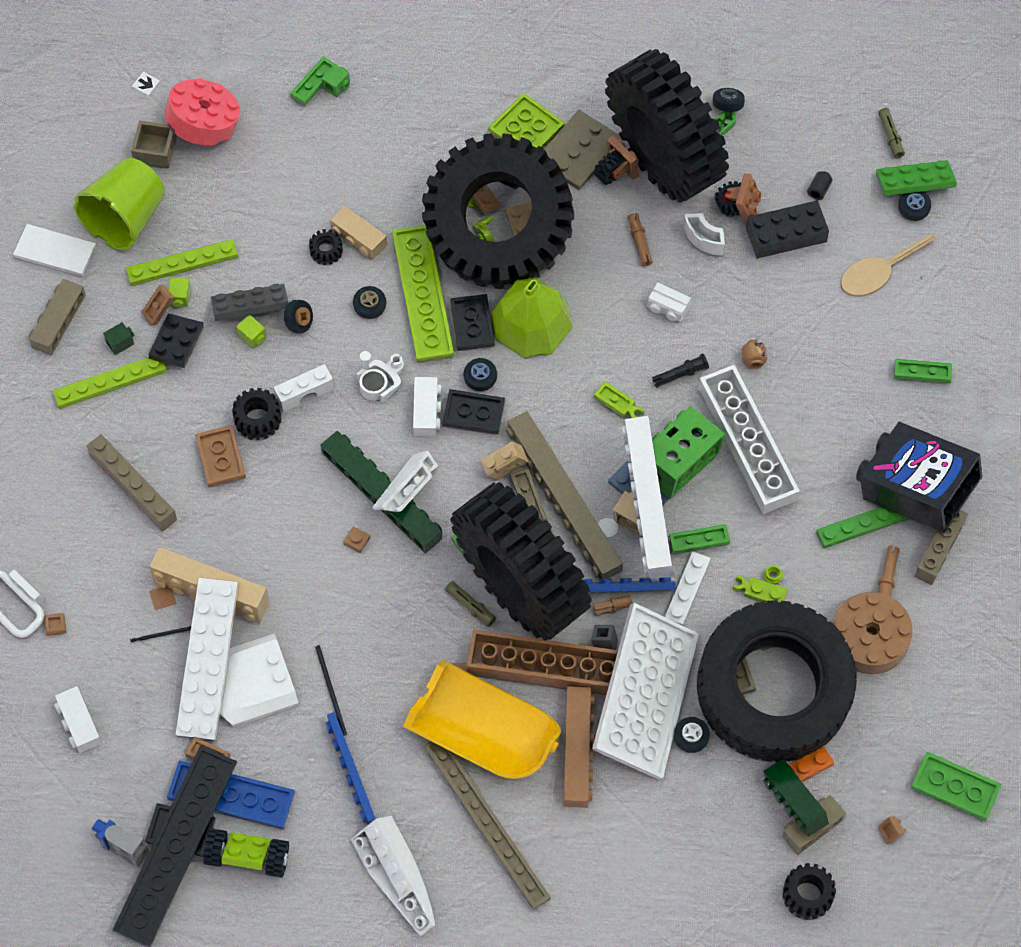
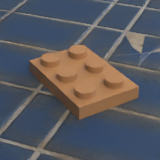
(220, 455)

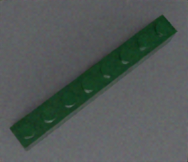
(373, 483)

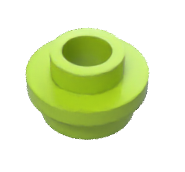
(775, 570)

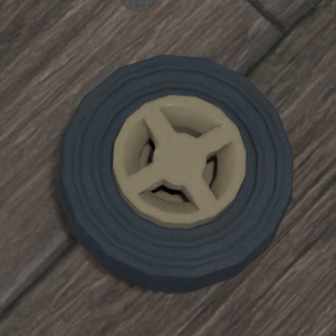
(370, 295)

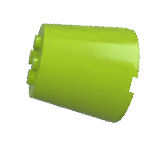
(120, 203)

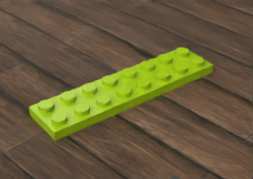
(422, 294)

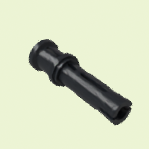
(688, 368)

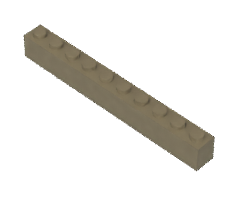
(564, 497)

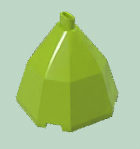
(531, 318)

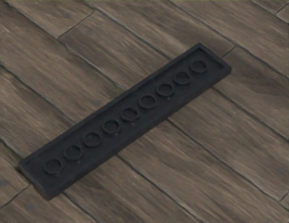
(174, 846)

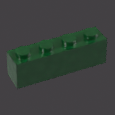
(795, 797)

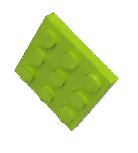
(527, 120)

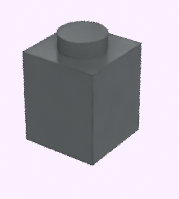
(604, 637)

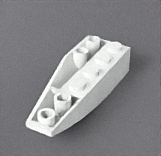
(395, 871)

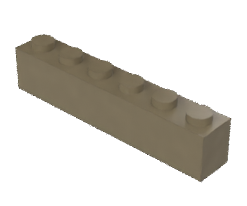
(131, 482)

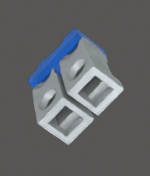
(120, 843)

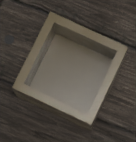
(154, 143)

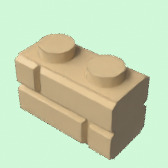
(504, 460)

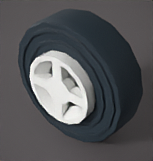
(691, 727)

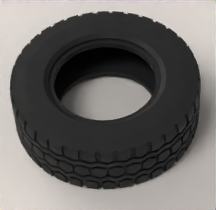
(788, 628)

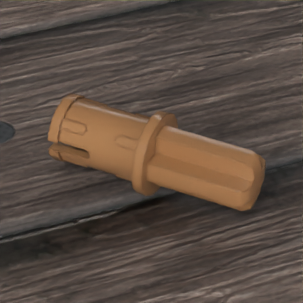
(612, 605)

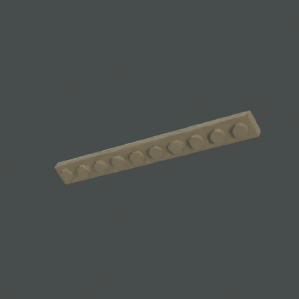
(488, 825)

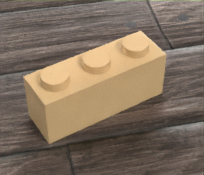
(358, 232)

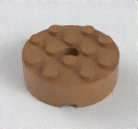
(882, 617)

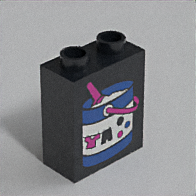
(920, 476)

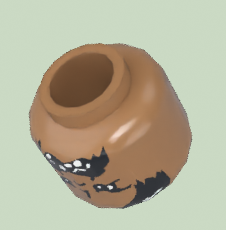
(754, 354)

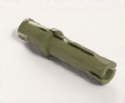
(894, 140)
(486, 617)

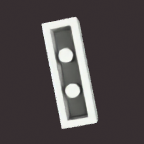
(426, 407)
(77, 720)

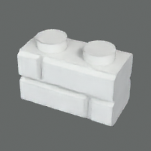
(668, 302)

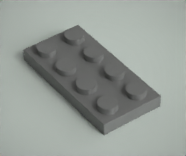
(249, 302)

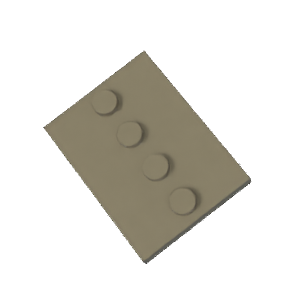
(580, 148)

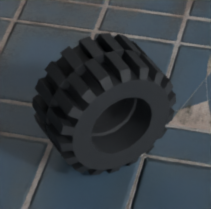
(256, 400)
(814, 876)

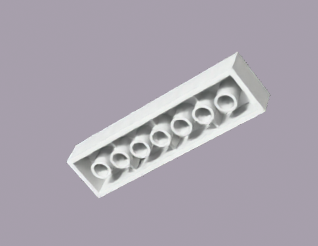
(749, 439)
(648, 496)

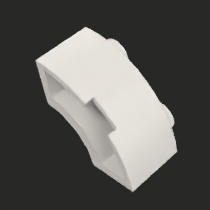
(703, 235)

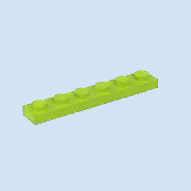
(182, 262)
(108, 381)

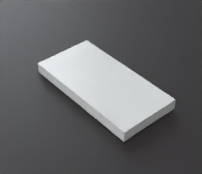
(54, 250)

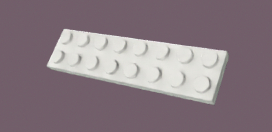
(207, 659)

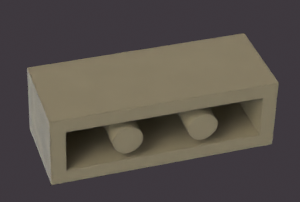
(800, 840)

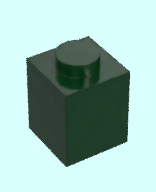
(119, 338)

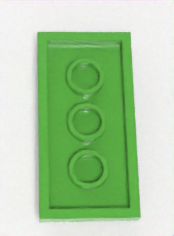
(916, 178)
(956, 786)

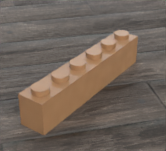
(577, 746)

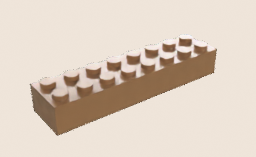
(540, 661)

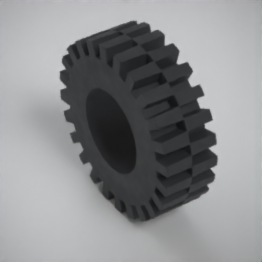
(667, 125)
(488, 163)
(521, 561)

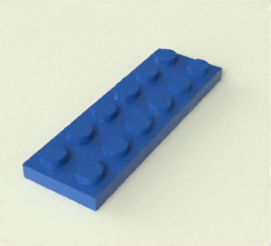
(246, 798)

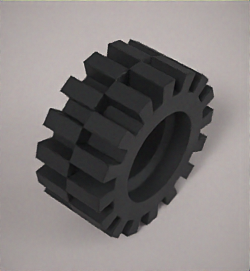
(326, 256)

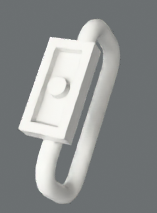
(29, 596)

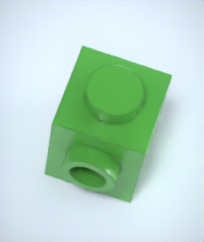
(336, 80)

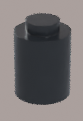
(820, 185)

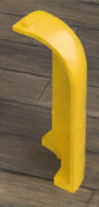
(483, 723)

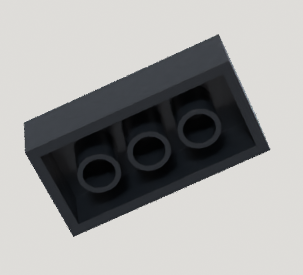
(787, 229)

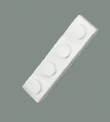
(687, 588)

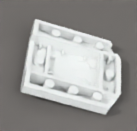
(256, 682)

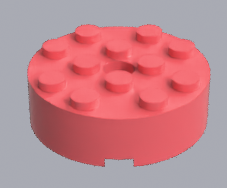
(202, 111)

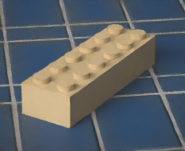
(182, 577)

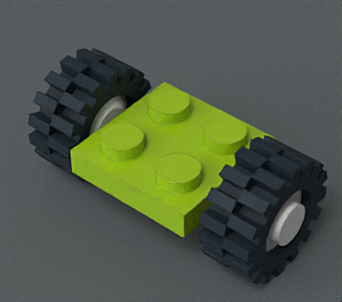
(246, 852)

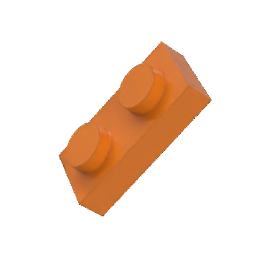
(812, 764)

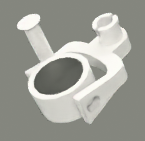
(373, 378)

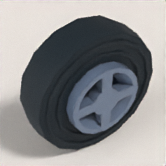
(917, 199)
(480, 367)

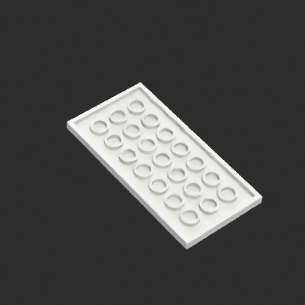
(645, 691)

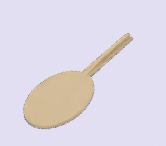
(874, 272)

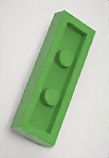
(311, 82)
(922, 371)
(699, 539)

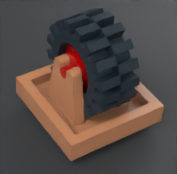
(616, 162)
(739, 198)

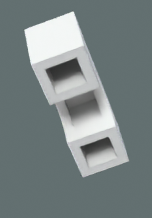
(314, 381)

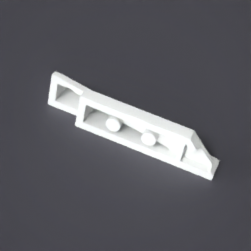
(407, 483)

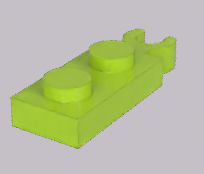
(617, 401)
(760, 590)

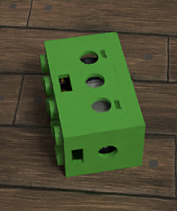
(684, 449)

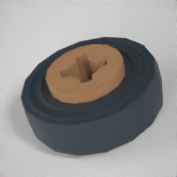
(298, 316)

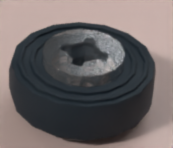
(728, 99)

